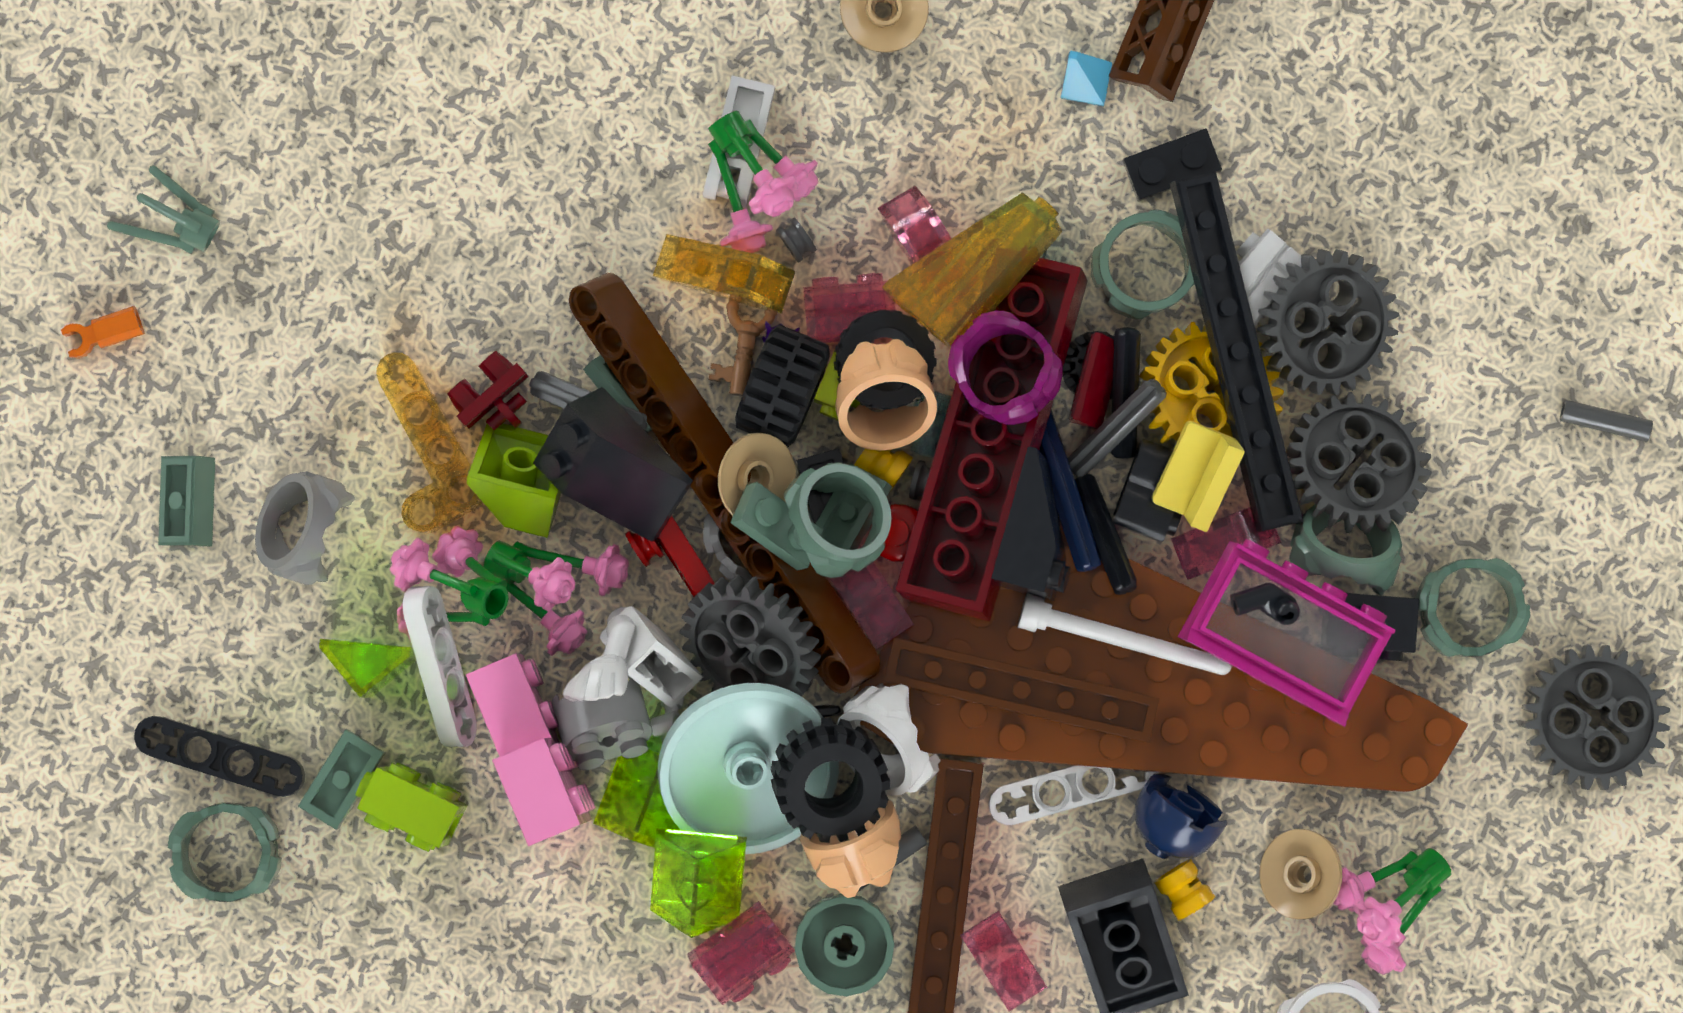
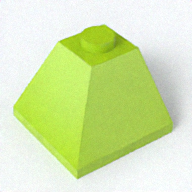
(511, 483)

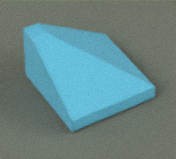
(1086, 79)

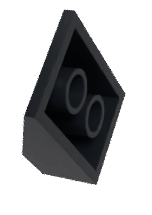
(612, 465)
(1032, 544)
(1123, 939)

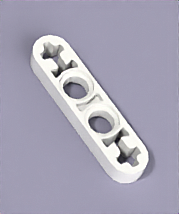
(439, 666)
(1074, 793)

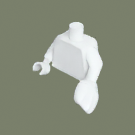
(645, 654)

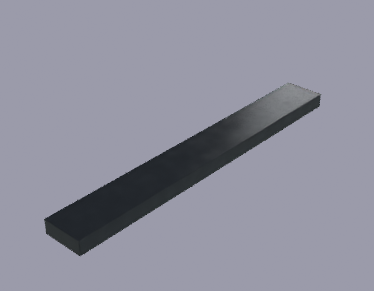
(1236, 351)

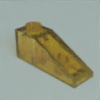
(725, 272)

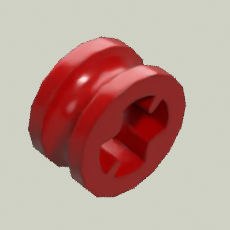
(644, 548)

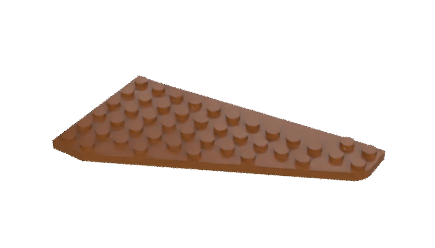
(1202, 718)

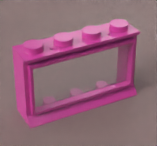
(1313, 661)

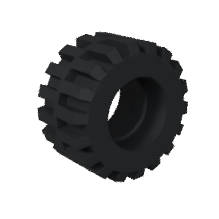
(782, 384)
(836, 814)

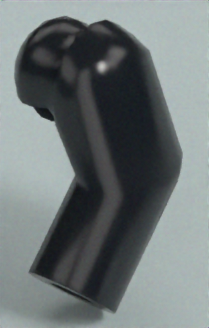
(1269, 600)

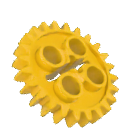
(1181, 404)

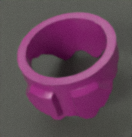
(986, 328)

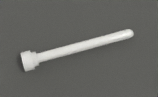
(1039, 615)

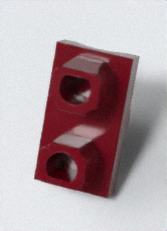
(475, 406)

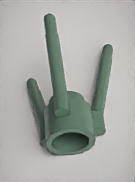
(194, 227)

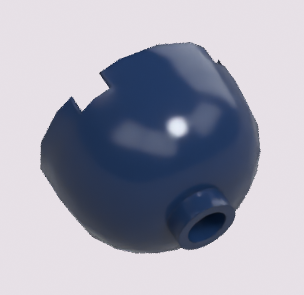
(1175, 820)

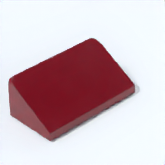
(1094, 383)

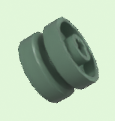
(844, 971)

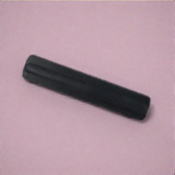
(1125, 381)
(1106, 536)

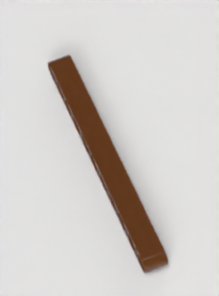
(698, 446)

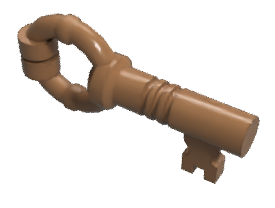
(748, 331)

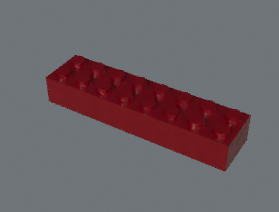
(982, 459)

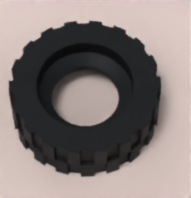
(891, 325)

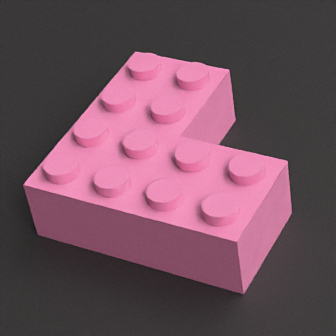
(531, 759)

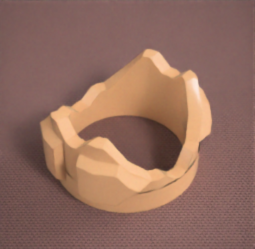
(880, 364)
(861, 858)

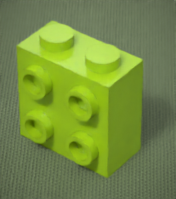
(399, 800)

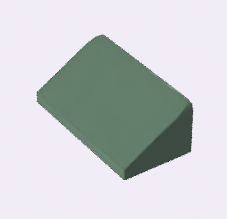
(186, 501)

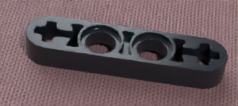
(218, 760)

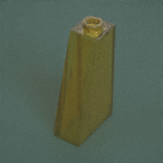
(975, 267)

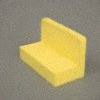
(1198, 474)

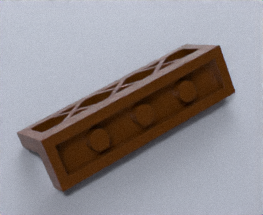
(1165, 47)

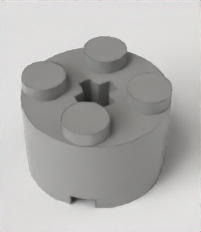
(604, 727)

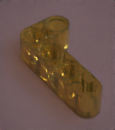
(423, 438)

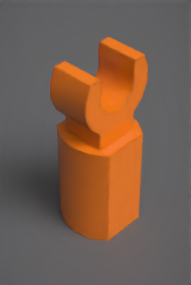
(105, 331)

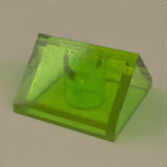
(367, 665)
(634, 800)
(697, 879)

